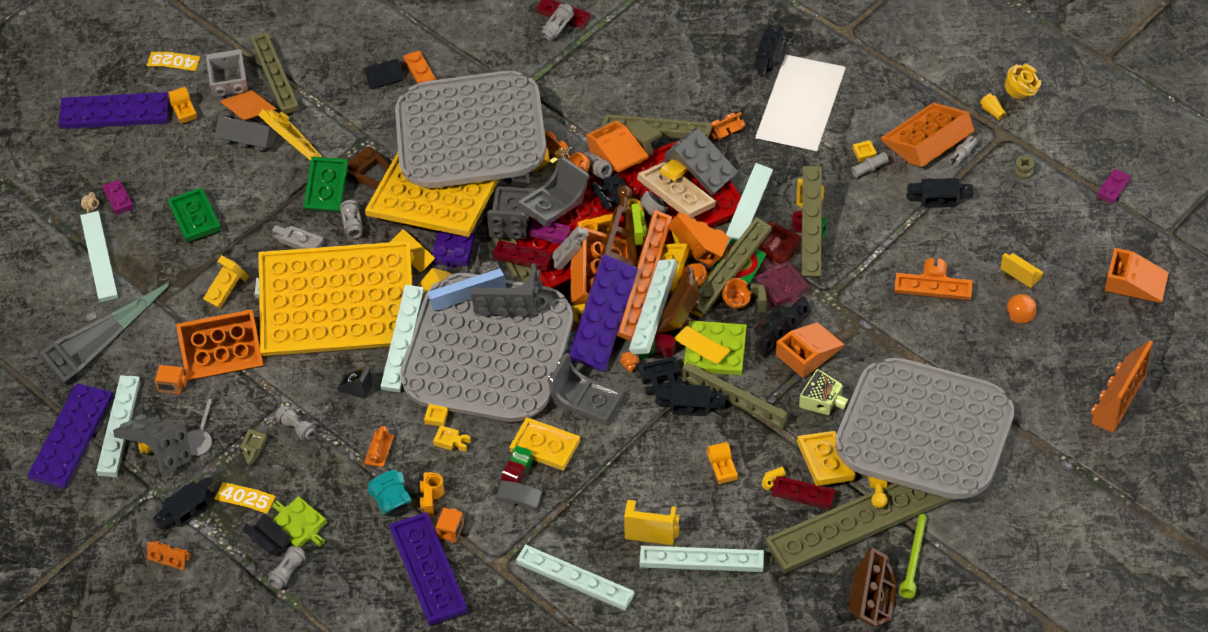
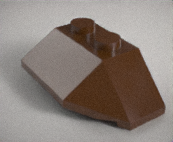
(680, 304)
(873, 589)

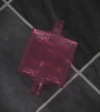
(782, 282)

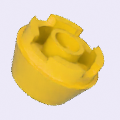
(1022, 81)

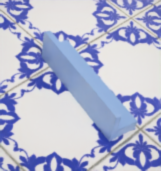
(460, 291)

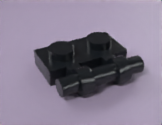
(610, 186)
(657, 371)

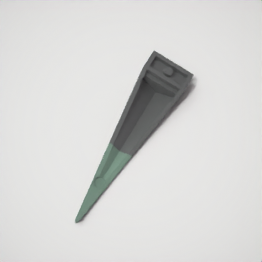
(75, 351)

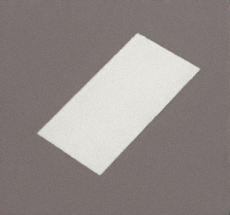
(800, 102)

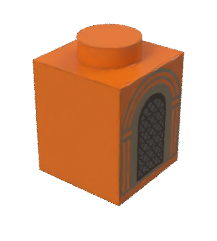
(170, 379)
(449, 525)

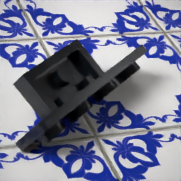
(779, 323)

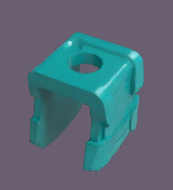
(389, 491)

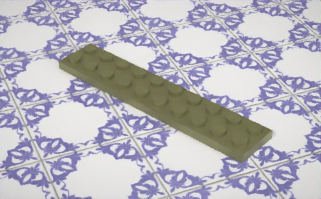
(848, 525)

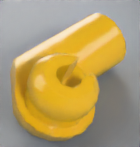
(770, 477)

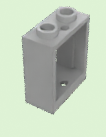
(216, 62)

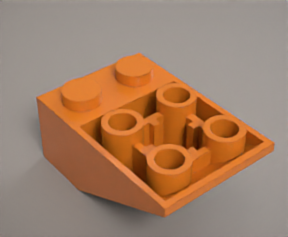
(616, 146)
(704, 242)
(1135, 276)
(807, 348)

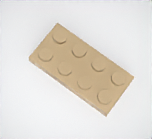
(679, 194)

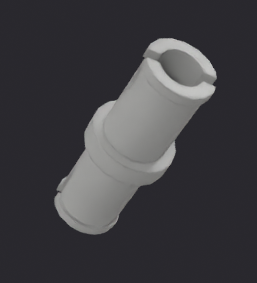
(963, 151)
(869, 164)

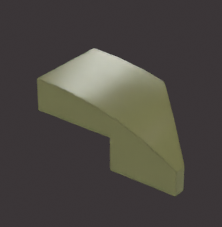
(759, 291)
(253, 445)

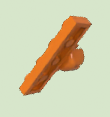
(933, 283)

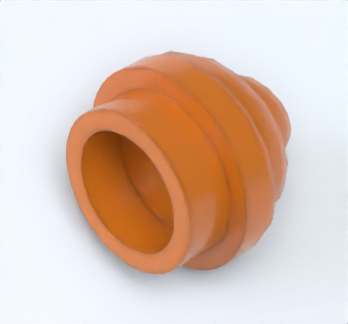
(629, 361)

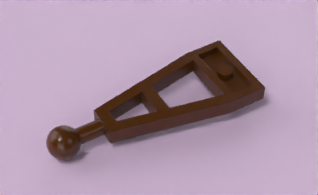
(363, 162)
(624, 194)

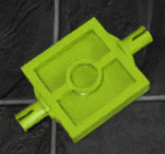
(300, 522)

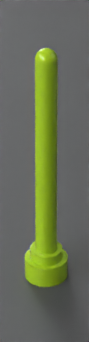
(908, 588)

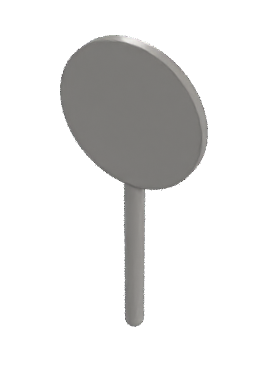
(200, 440)

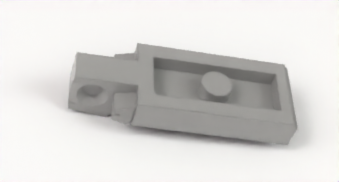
(297, 238)
(569, 247)

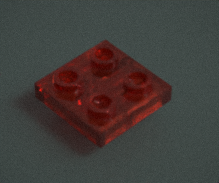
(779, 244)

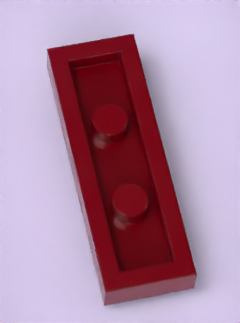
(548, 7)
(522, 255)
(803, 492)

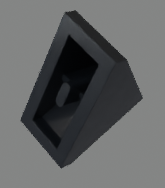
(356, 382)

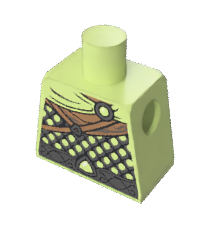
(823, 394)

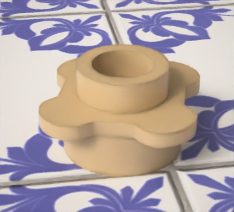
(89, 202)

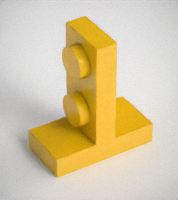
(224, 282)

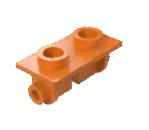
(730, 122)
(552, 142)
(379, 447)
(165, 555)

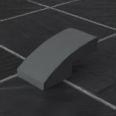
(518, 493)

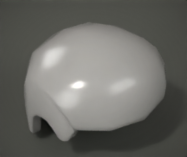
(652, 202)

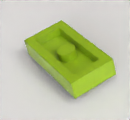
(639, 229)

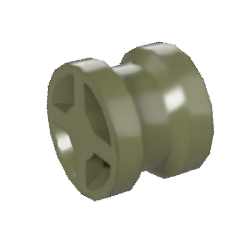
(1024, 167)

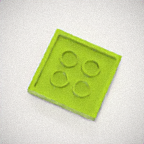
(725, 334)

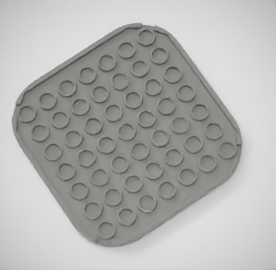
(470, 129)
(487, 362)
(925, 428)

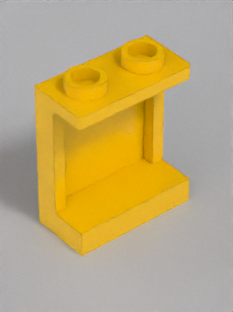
(650, 526)

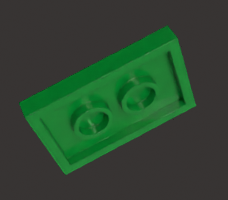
(325, 184)
(194, 214)

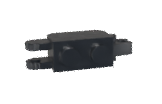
(769, 49)
(939, 192)
(689, 399)
(185, 504)

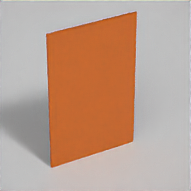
(247, 104)

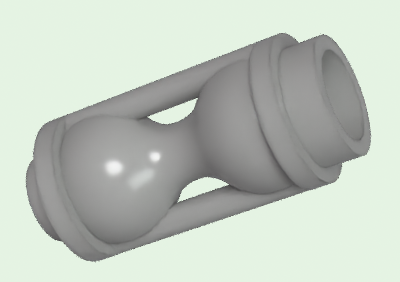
(553, 28)
(599, 166)
(352, 227)
(288, 417)
(280, 575)

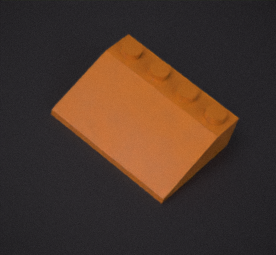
(929, 133)
(586, 262)
(219, 344)
(1122, 388)

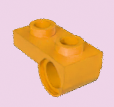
(182, 105)
(598, 224)
(721, 462)
(430, 492)

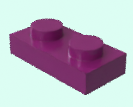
(1113, 186)
(117, 197)
(553, 232)

